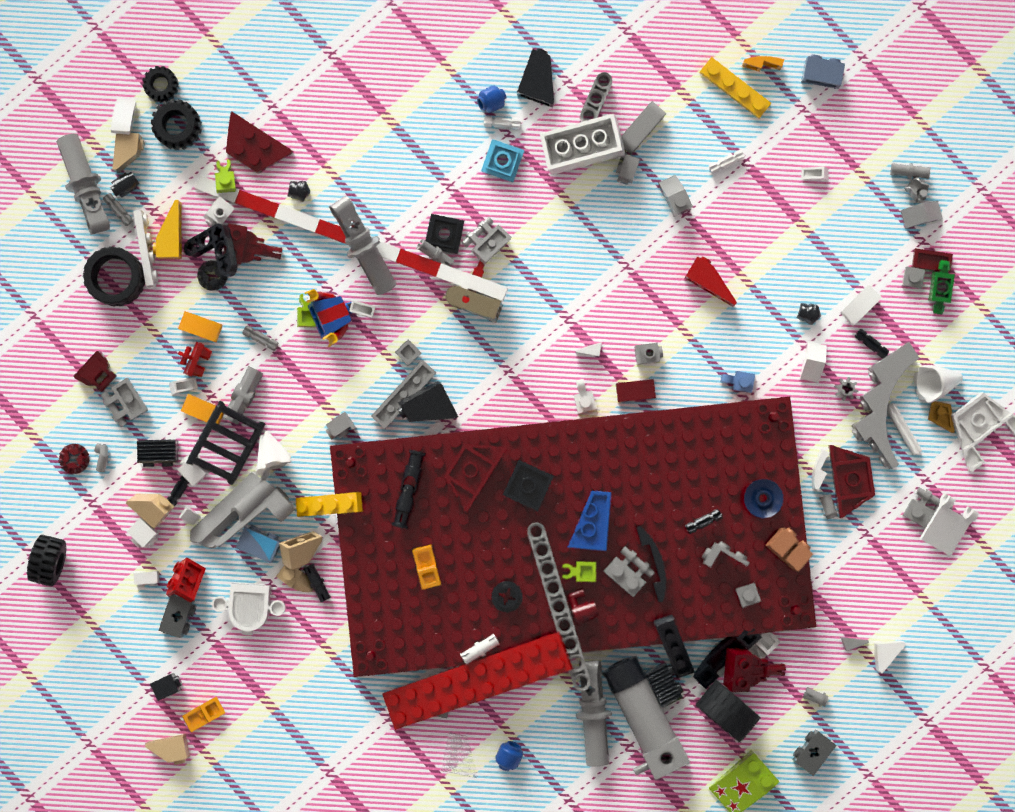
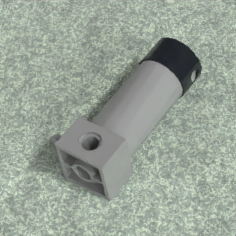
(645, 718)

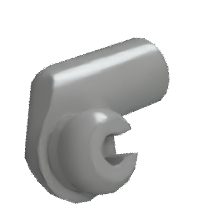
(102, 462)

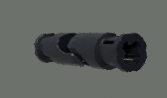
(405, 501)

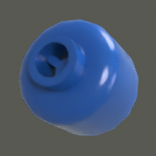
(491, 99)
(509, 756)

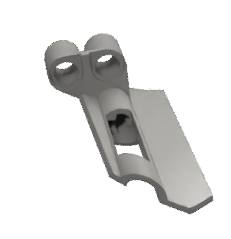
(247, 502)

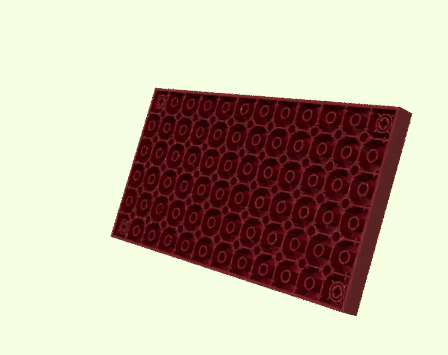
(661, 476)

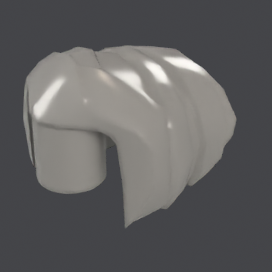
(917, 189)

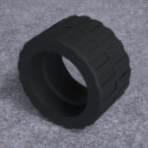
(92, 269)
(728, 711)

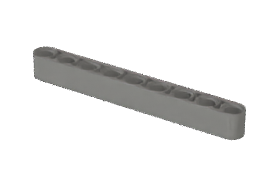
(558, 596)

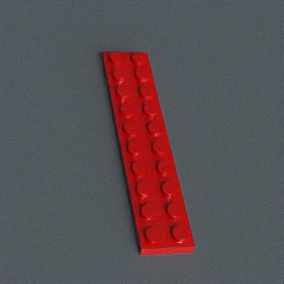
(477, 680)

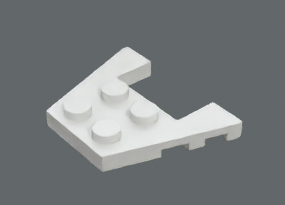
(977, 421)

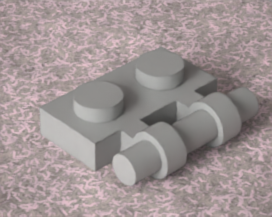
(490, 244)
(129, 399)
(920, 513)
(624, 575)

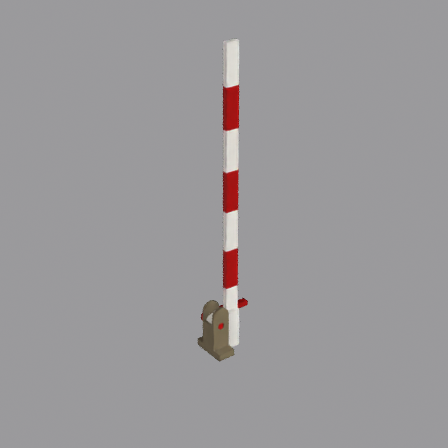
(461, 297)

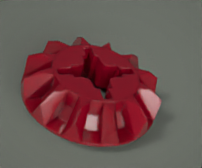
(82, 460)

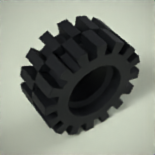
(149, 80)

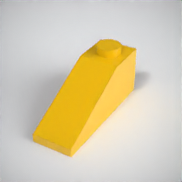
(169, 238)

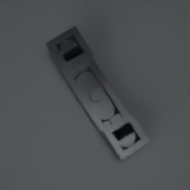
(660, 586)
(715, 660)

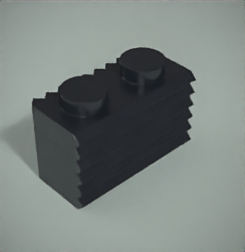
(157, 452)
(663, 684)

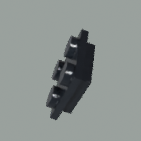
(440, 222)

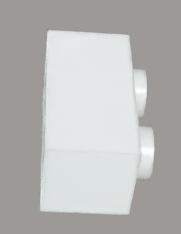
(142, 578)

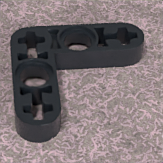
(219, 236)

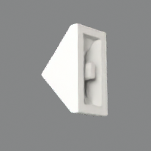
(813, 362)
(886, 652)

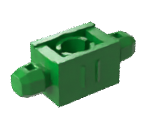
(943, 267)

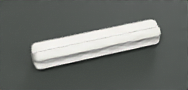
(903, 429)

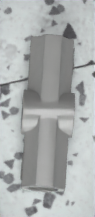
(244, 392)

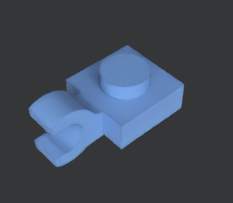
(741, 381)

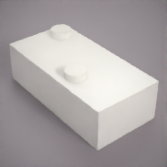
(582, 144)

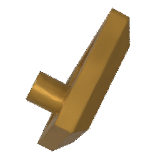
(941, 414)

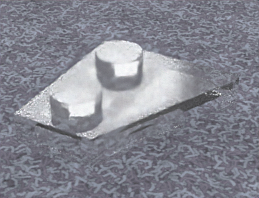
(458, 756)

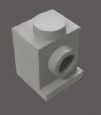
(627, 169)
(642, 358)
(340, 426)

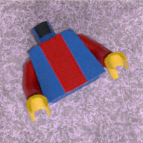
(329, 315)

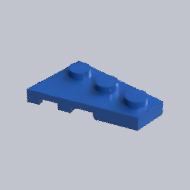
(594, 523)

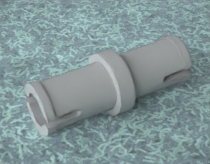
(910, 170)
(434, 253)

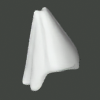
(935, 382)
(270, 455)

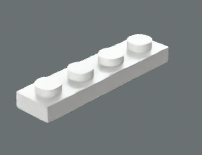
(144, 241)

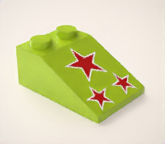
(744, 783)

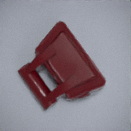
(93, 370)

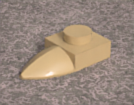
(295, 579)

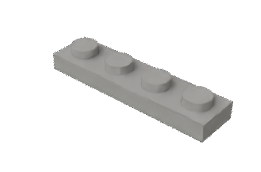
(411, 384)

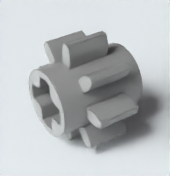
(850, 385)

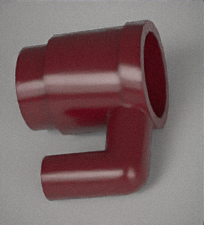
(584, 611)

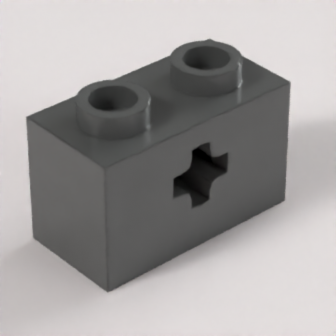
(169, 621)
(822, 746)

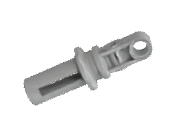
(83, 182)
(363, 246)
(594, 716)

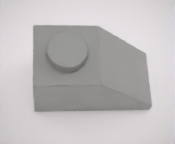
(675, 195)

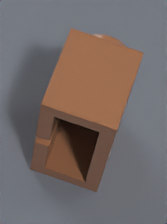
(789, 549)

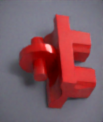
(192, 367)

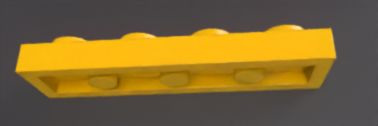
(735, 87)
(329, 504)

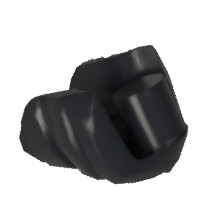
(298, 190)
(809, 313)

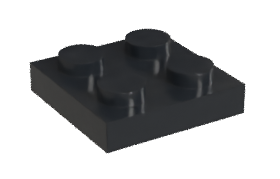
(528, 485)

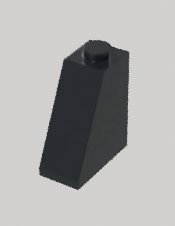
(537, 79)
(427, 404)

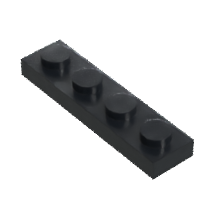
(674, 646)

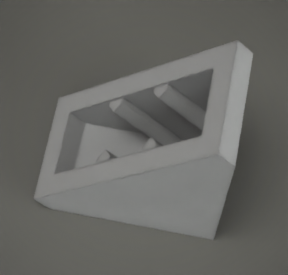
(921, 214)

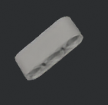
(596, 90)
(642, 127)

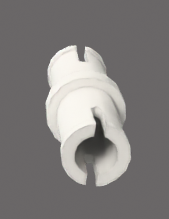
(480, 649)

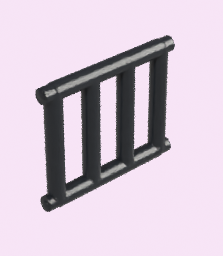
(212, 425)

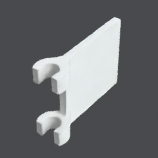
(947, 526)

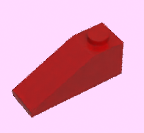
(707, 278)

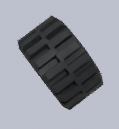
(169, 110)
(46, 560)

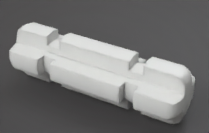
(500, 122)
(726, 162)

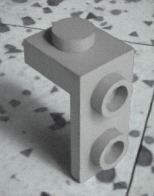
(711, 554)

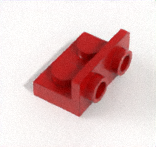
(185, 579)

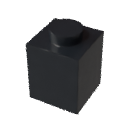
(166, 686)

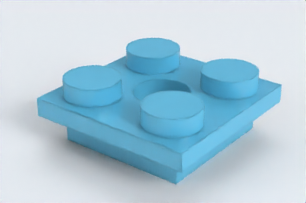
(506, 171)

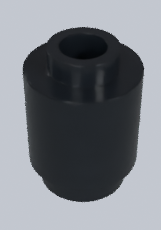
(124, 184)

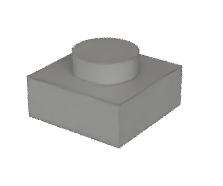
(913, 277)
(408, 352)
(748, 595)

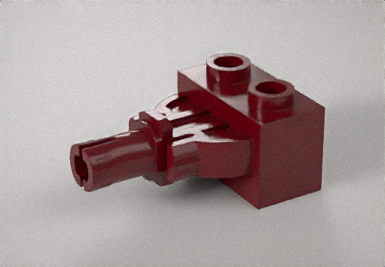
(246, 245)
(747, 670)

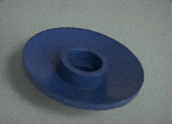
(773, 495)

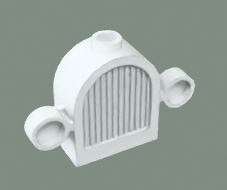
(249, 606)

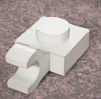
(584, 400)

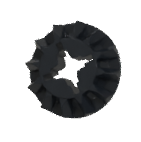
(203, 278)
(510, 605)

